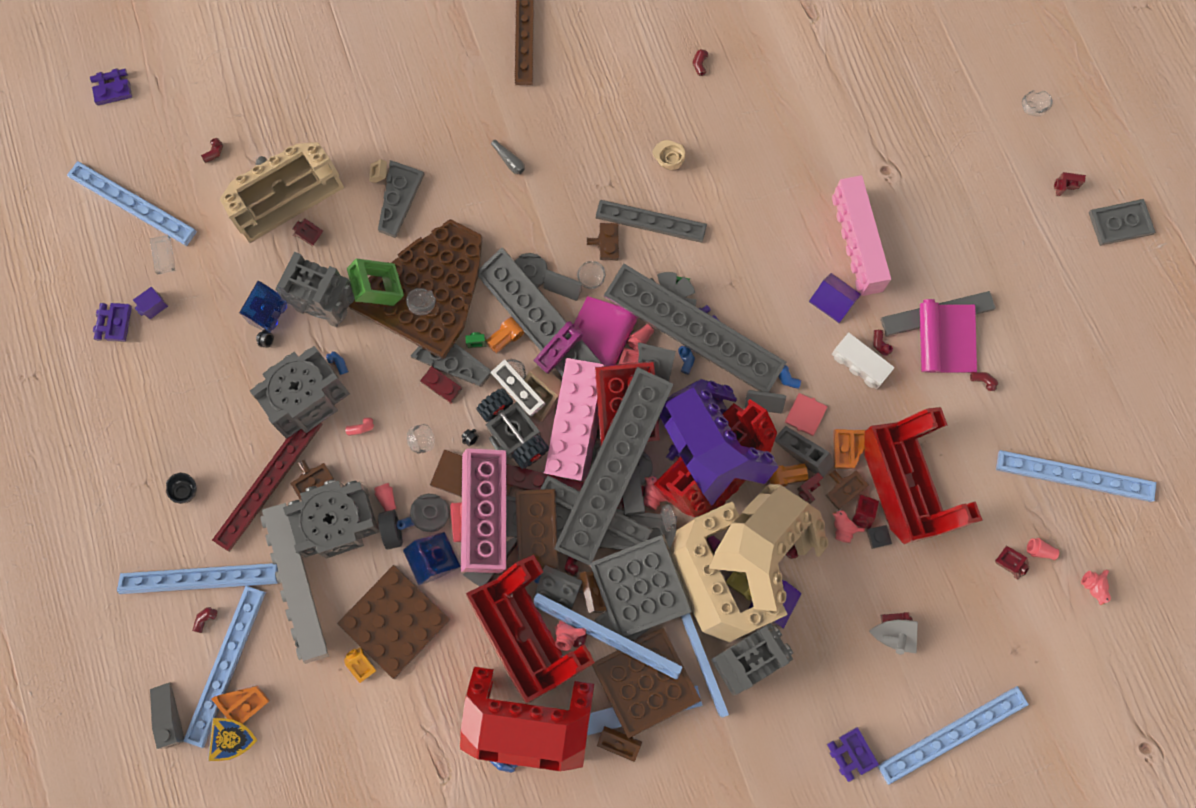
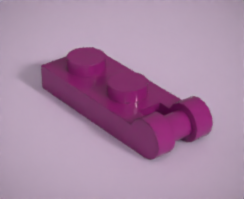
(558, 347)

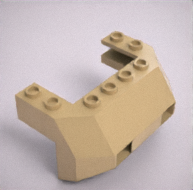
(280, 189)
(763, 538)
(706, 587)

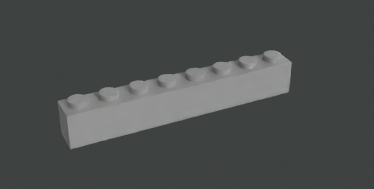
(295, 586)

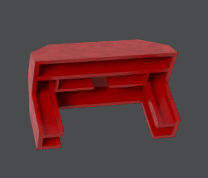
(752, 430)
(905, 480)
(521, 634)
(524, 732)

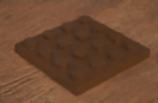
(393, 622)
(640, 692)

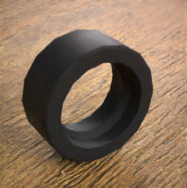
(389, 531)

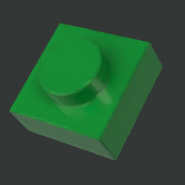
(476, 340)

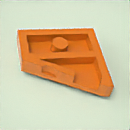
(847, 447)
(241, 703)

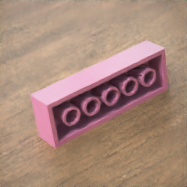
(861, 236)
(574, 422)
(483, 511)

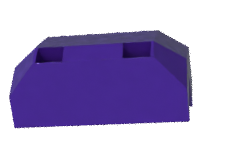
(708, 443)

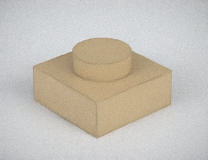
(378, 171)

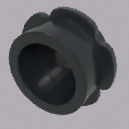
(264, 339)
(469, 437)

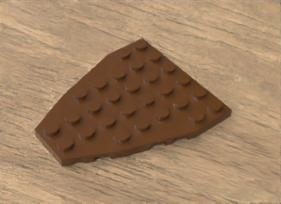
(439, 263)

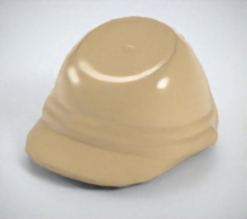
(669, 154)

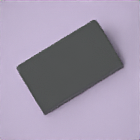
(562, 285)
(769, 401)

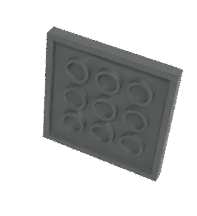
(641, 586)

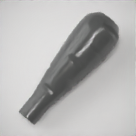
(509, 158)

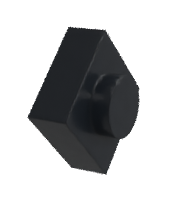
(879, 536)

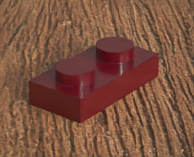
(441, 384)

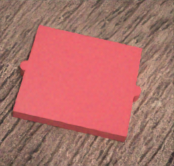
(806, 414)

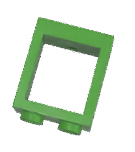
(361, 287)

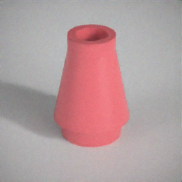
(641, 335)
(385, 496)
(1041, 549)

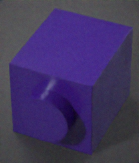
(149, 303)

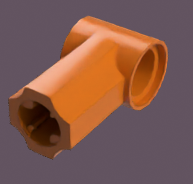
(508, 332)
(789, 474)

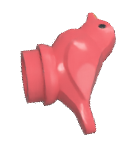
(653, 496)
(844, 527)
(1097, 585)
(567, 635)

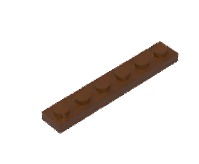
(524, 42)

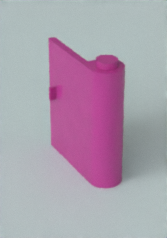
(605, 328)
(947, 338)

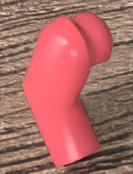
(361, 428)

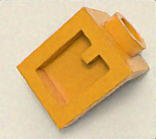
(359, 664)

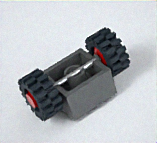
(512, 428)

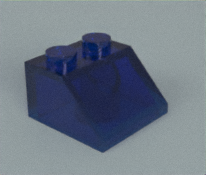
(263, 307)
(431, 558)

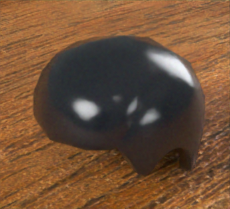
(181, 488)

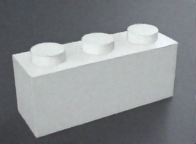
(862, 361)
(517, 388)

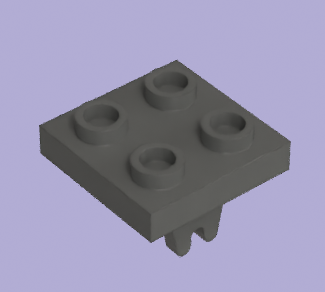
(558, 587)

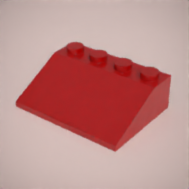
(611, 387)

